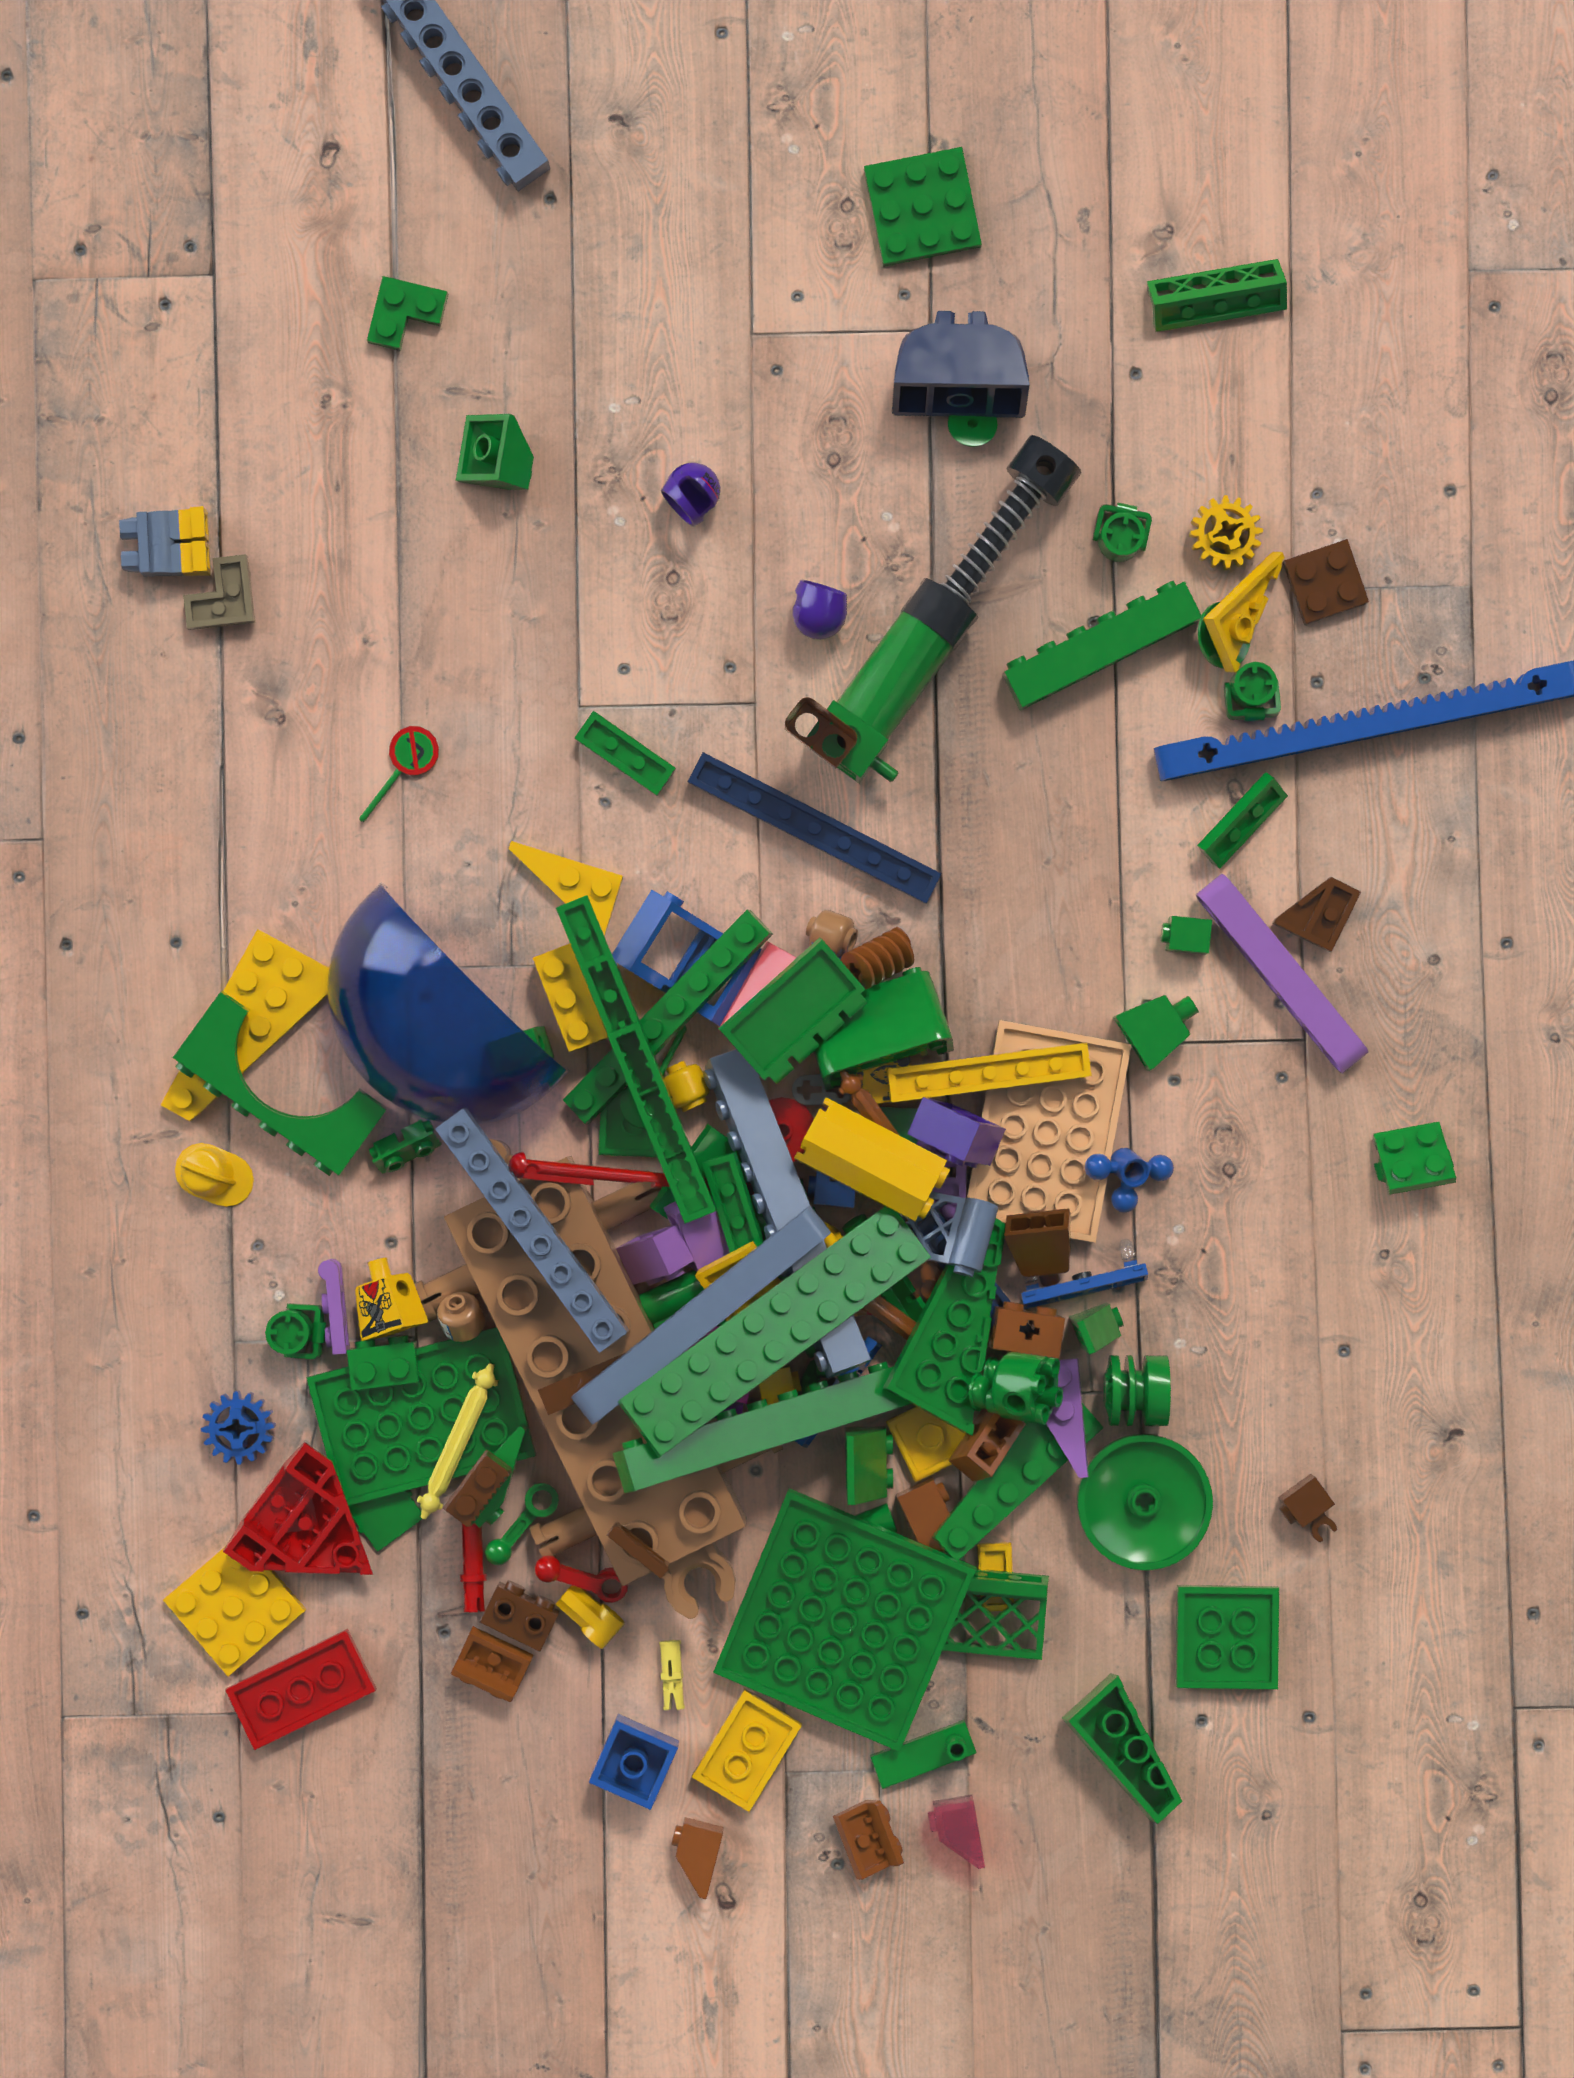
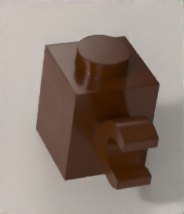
(1306, 1504)

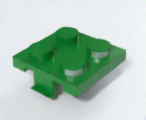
(1413, 1158)

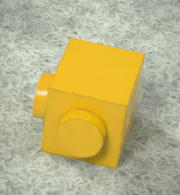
(779, 1383)

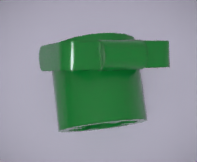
(1122, 532)
(1251, 688)
(293, 1330)

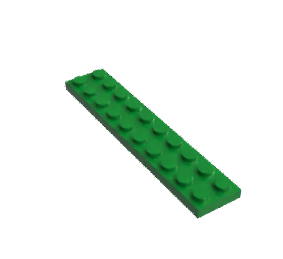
(773, 1330)

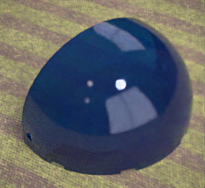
(424, 1026)

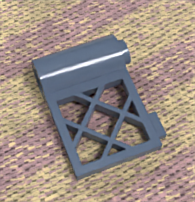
(968, 1233)

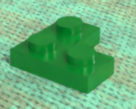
(403, 301)

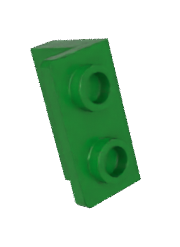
(383, 1364)

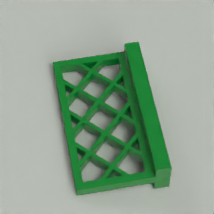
(1004, 1585)

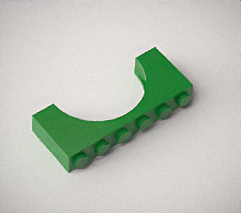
(213, 1056)

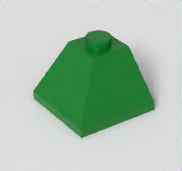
(494, 453)

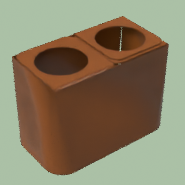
(809, 705)

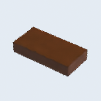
(638, 1549)

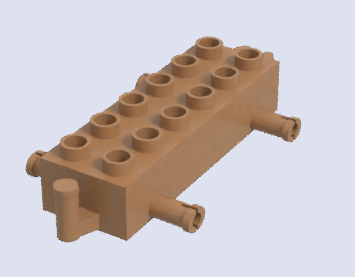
(546, 1343)

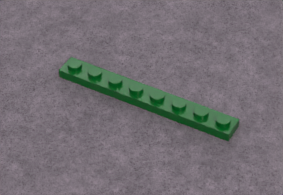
(673, 1010)

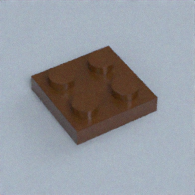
(1325, 582)

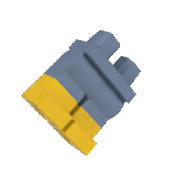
(156, 543)

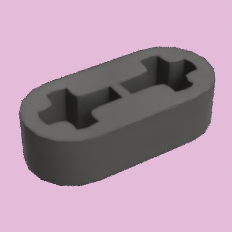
(816, 1098)

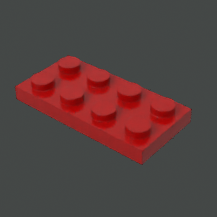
(301, 1689)

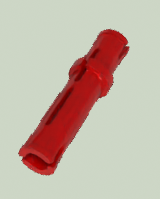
(473, 1574)

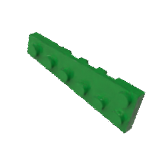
(990, 1500)

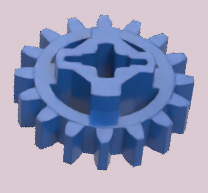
(238, 1411)

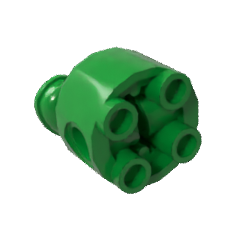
(1018, 1387)

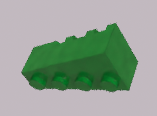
(1116, 1737)

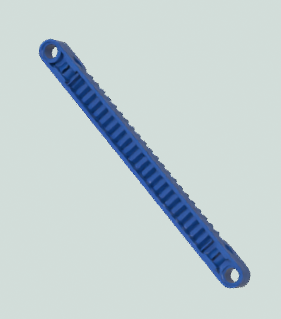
(1182, 757)

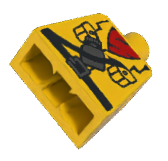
(387, 1303)

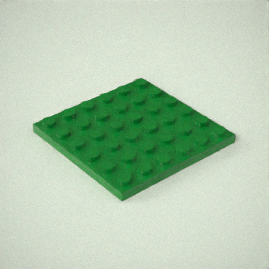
(844, 1619)

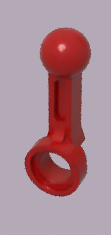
(549, 1569)

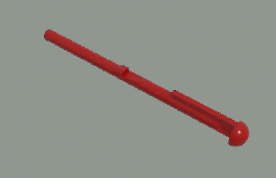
(584, 1174)

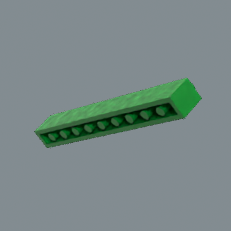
(760, 1428)

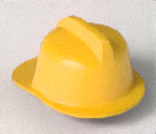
(214, 1174)

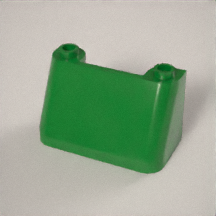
(896, 1023)

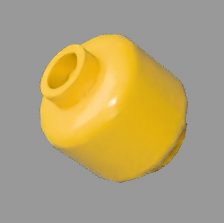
(686, 1085)

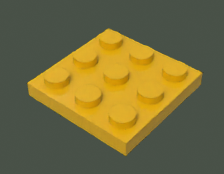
(233, 1609)

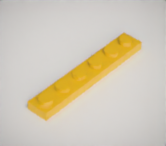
(988, 1072)

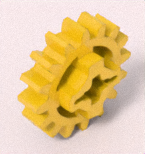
(1220, 518)

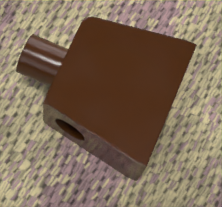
(1040, 1243)

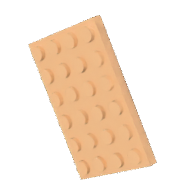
(1052, 1132)

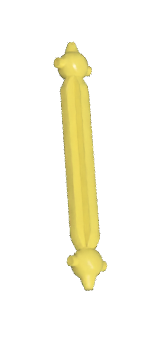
(457, 1441)

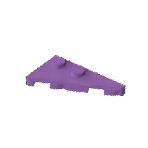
(1068, 1420)

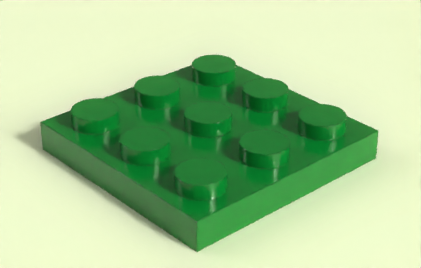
(922, 206)
(1227, 1637)

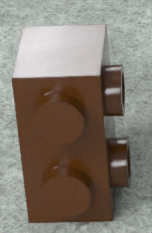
(520, 1615)

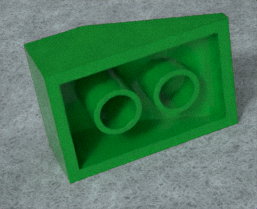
(867, 1464)

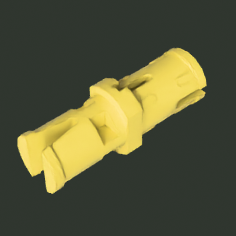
(672, 1677)

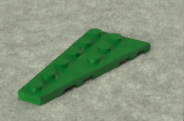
(950, 1342)

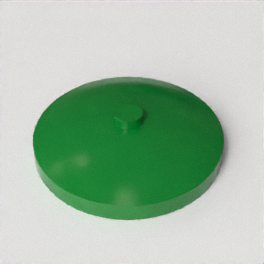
(1145, 1502)

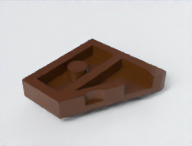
(1321, 913)

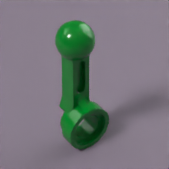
(499, 1550)

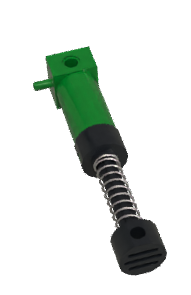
(938, 619)

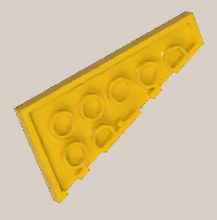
(278, 990)

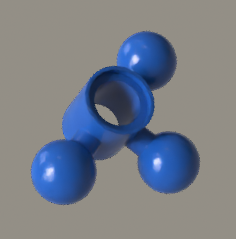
(1125, 1197)

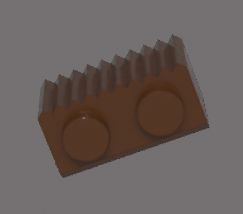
(478, 1488)

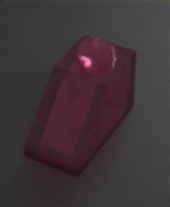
(958, 1827)

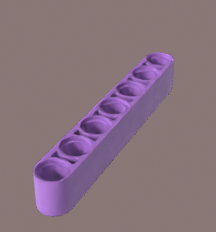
(1282, 973)

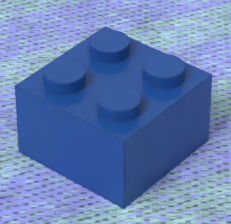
(634, 1761)

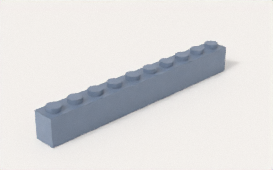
(774, 1183)

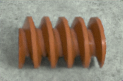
(880, 957)

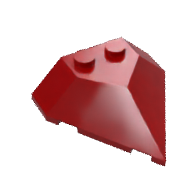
(300, 1522)

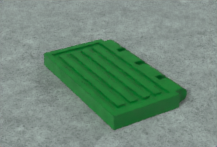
(792, 1010)

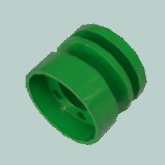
(1138, 1390)

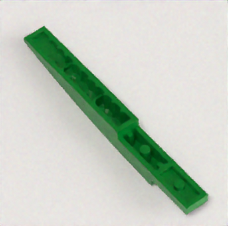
(636, 1059)

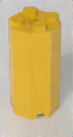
(872, 1160)

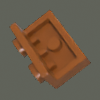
(491, 1664)
(868, 1838)

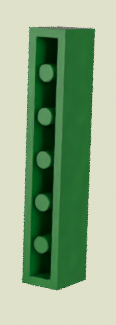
(1101, 645)

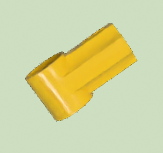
(596, 1621)

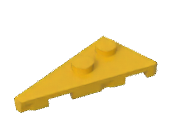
(1237, 614)
(573, 879)

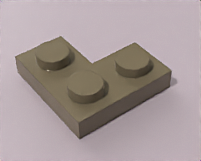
(229, 603)

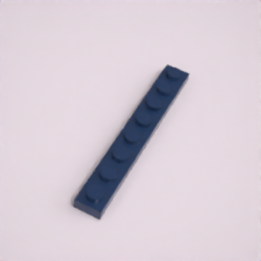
(814, 828)

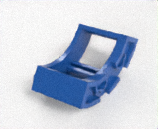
(644, 931)

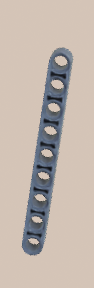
(701, 1314)

